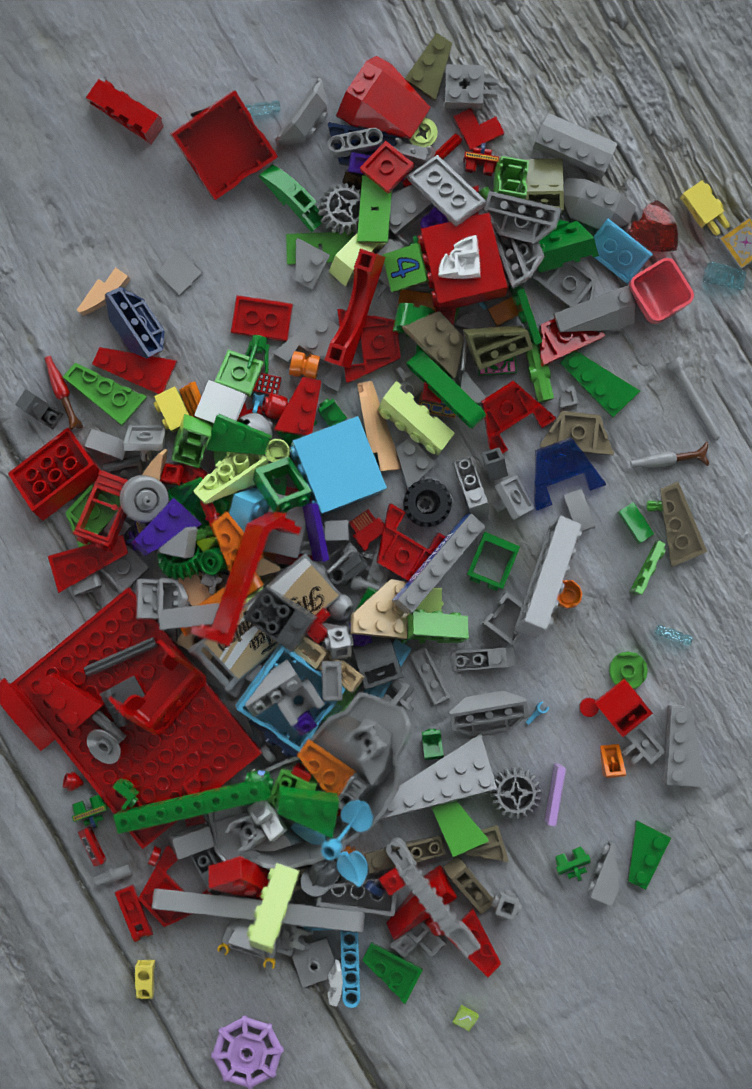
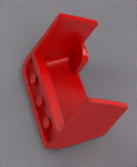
(166, 696)

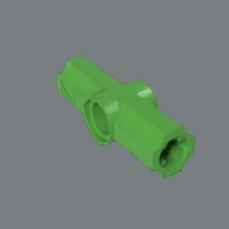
(539, 375)

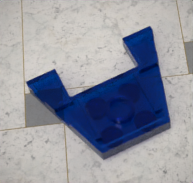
(560, 463)

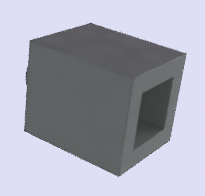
(494, 464)

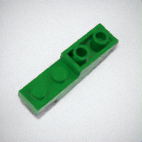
(293, 194)

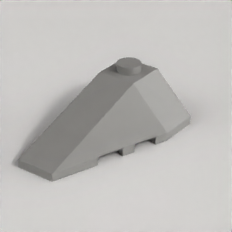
(603, 312)

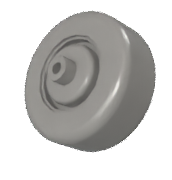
(143, 498)

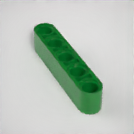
(446, 389)

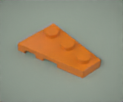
(228, 537)
(326, 768)

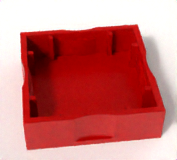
(223, 145)

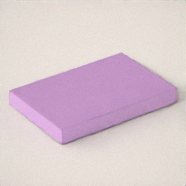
(554, 794)

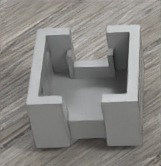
(505, 618)

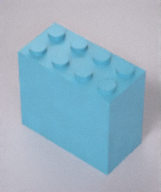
(338, 466)

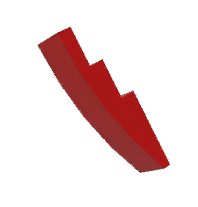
(23, 716)

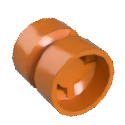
(304, 365)

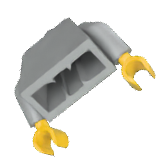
(237, 939)

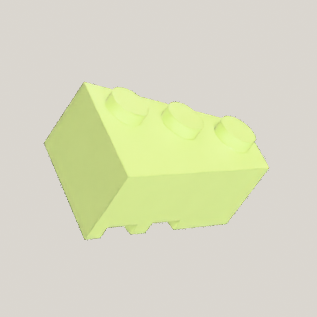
(344, 261)

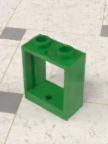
(275, 470)
(513, 548)

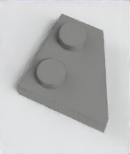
(309, 263)

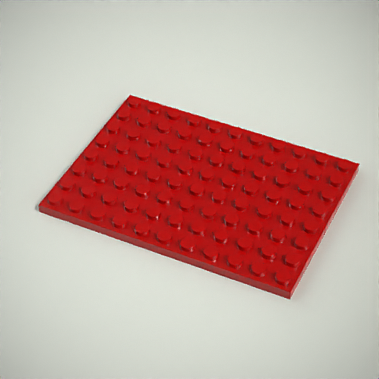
(199, 740)

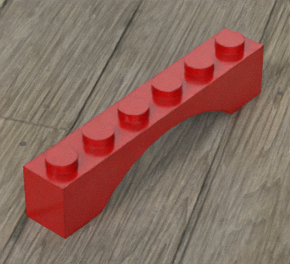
(366, 276)

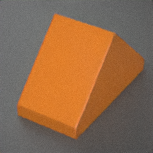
(612, 761)

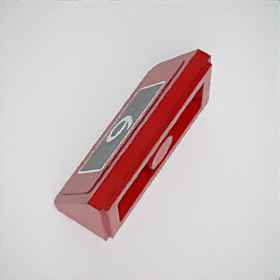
(92, 846)

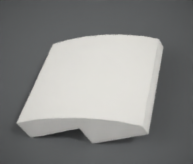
(219, 400)

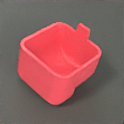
(661, 291)

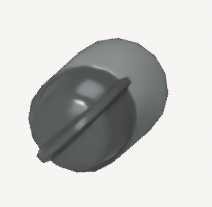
(320, 877)

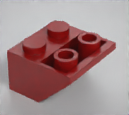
(623, 707)

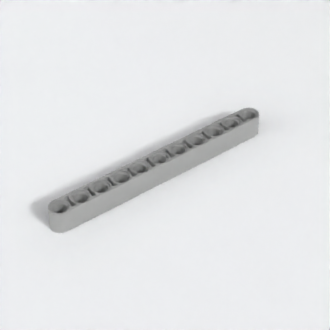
(245, 909)

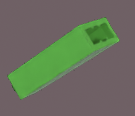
(458, 828)

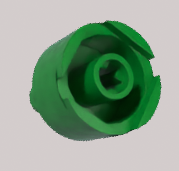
(407, 314)

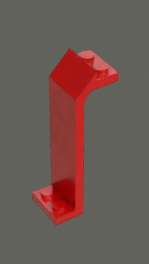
(242, 575)

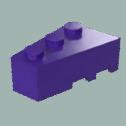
(164, 527)

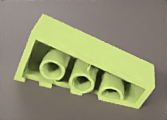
(414, 419)
(273, 908)

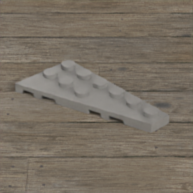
(451, 779)

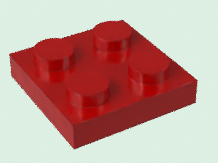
(387, 167)

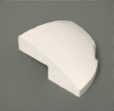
(462, 261)

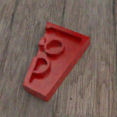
(301, 410)

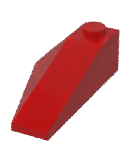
(412, 912)

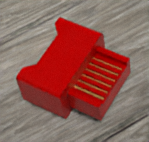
(366, 528)

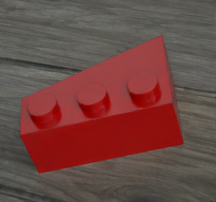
(68, 701)
(239, 877)

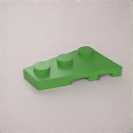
(648, 568)

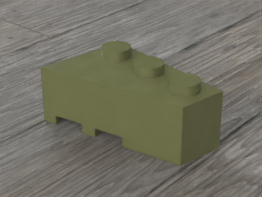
(496, 344)

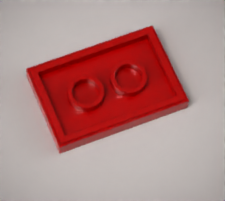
(261, 318)

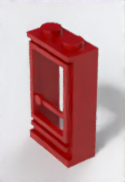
(110, 484)

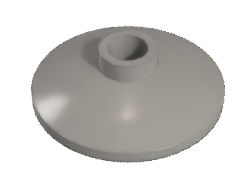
(103, 746)

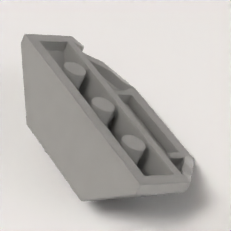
(305, 118)
(594, 204)
(521, 217)
(519, 258)
(488, 713)

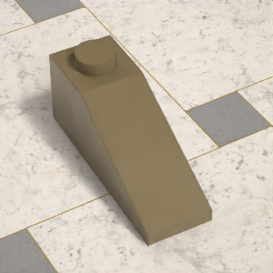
(469, 884)

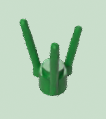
(258, 345)

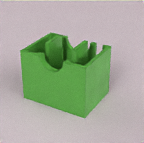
(511, 177)
(191, 441)

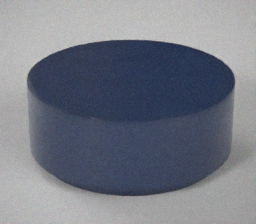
(374, 888)

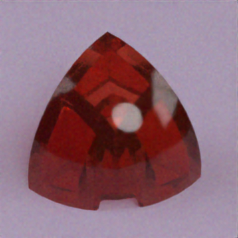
(655, 228)

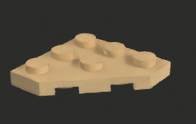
(380, 615)

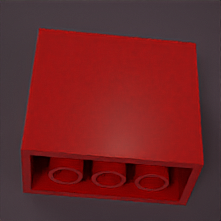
(454, 292)

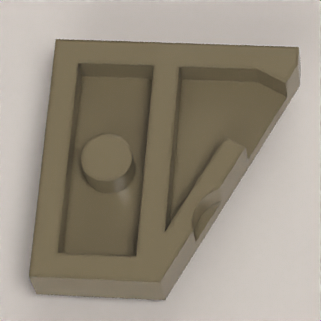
(493, 848)

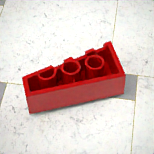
(125, 110)

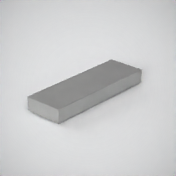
(430, 675)

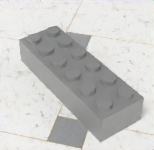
(548, 577)

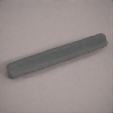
(120, 656)

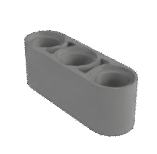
(346, 138)

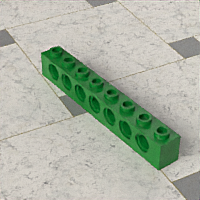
(192, 805)

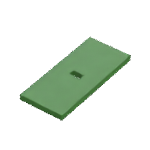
(373, 224)
(331, 243)

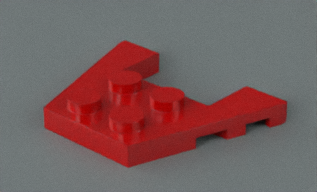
(379, 346)
(507, 408)
(400, 552)
(162, 880)

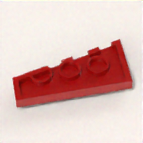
(78, 563)

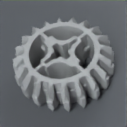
(330, 217)
(524, 792)

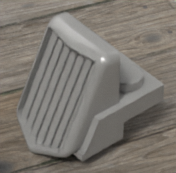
(158, 595)

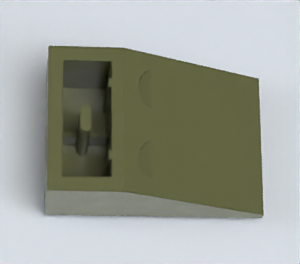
(546, 182)

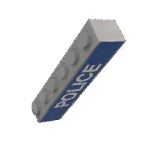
(438, 563)

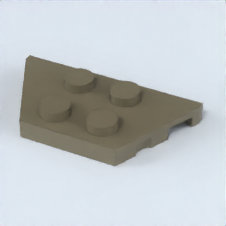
(438, 340)
(584, 429)

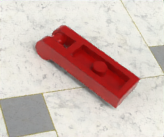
(133, 912)

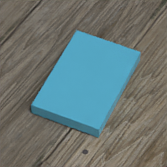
(620, 251)

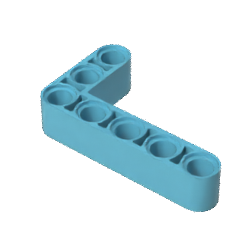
(348, 967)

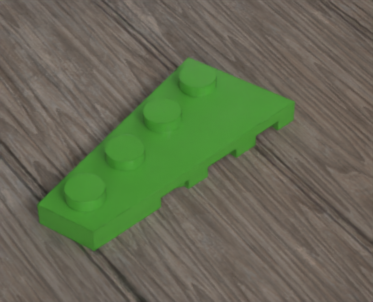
(109, 396)

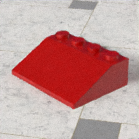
(55, 474)

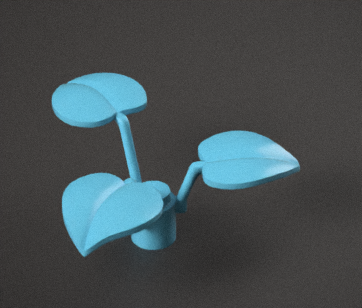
(352, 865)

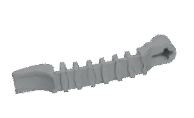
(454, 930)

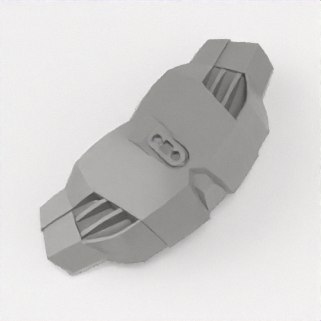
(363, 736)

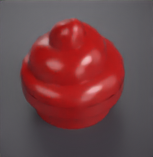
(72, 781)

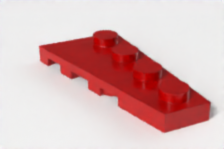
(147, 373)

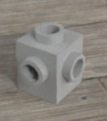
(338, 643)
(508, 911)

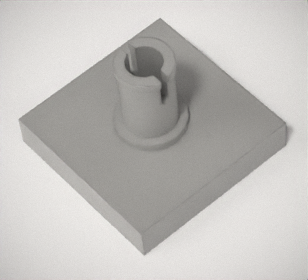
(145, 440)
(513, 498)
(315, 963)

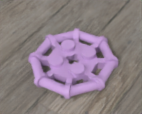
(242, 1042)

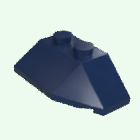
(135, 322)

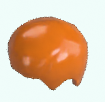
(571, 595)

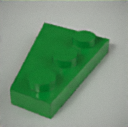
(525, 313)
(237, 437)
(646, 854)
(393, 970)

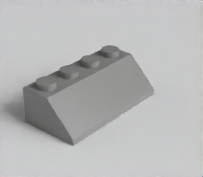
(575, 145)

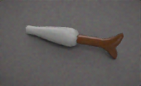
(670, 458)

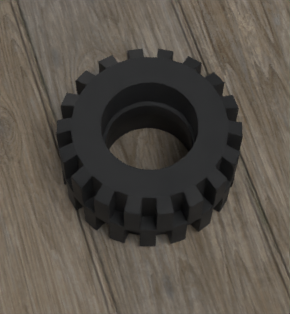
(442, 494)

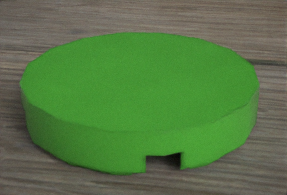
(628, 666)

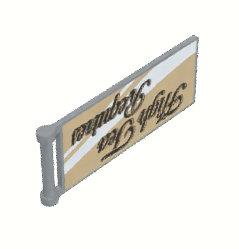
(250, 646)

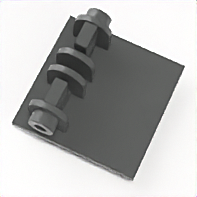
(121, 693)

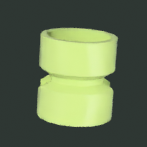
(277, 450)

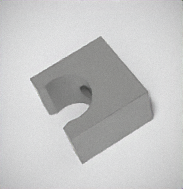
(310, 700)

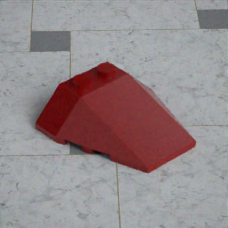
(383, 101)

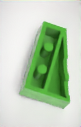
(437, 627)

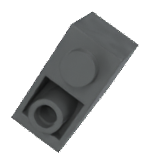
(39, 409)

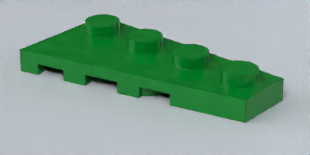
(602, 385)

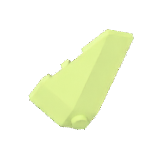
(230, 476)

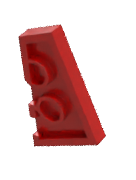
(484, 958)

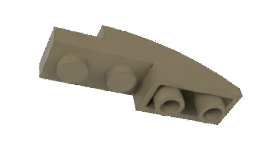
(420, 850)

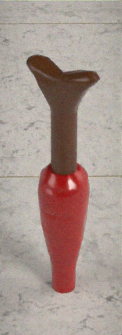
(62, 392)

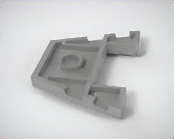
(315, 339)

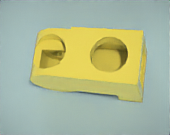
(144, 979)

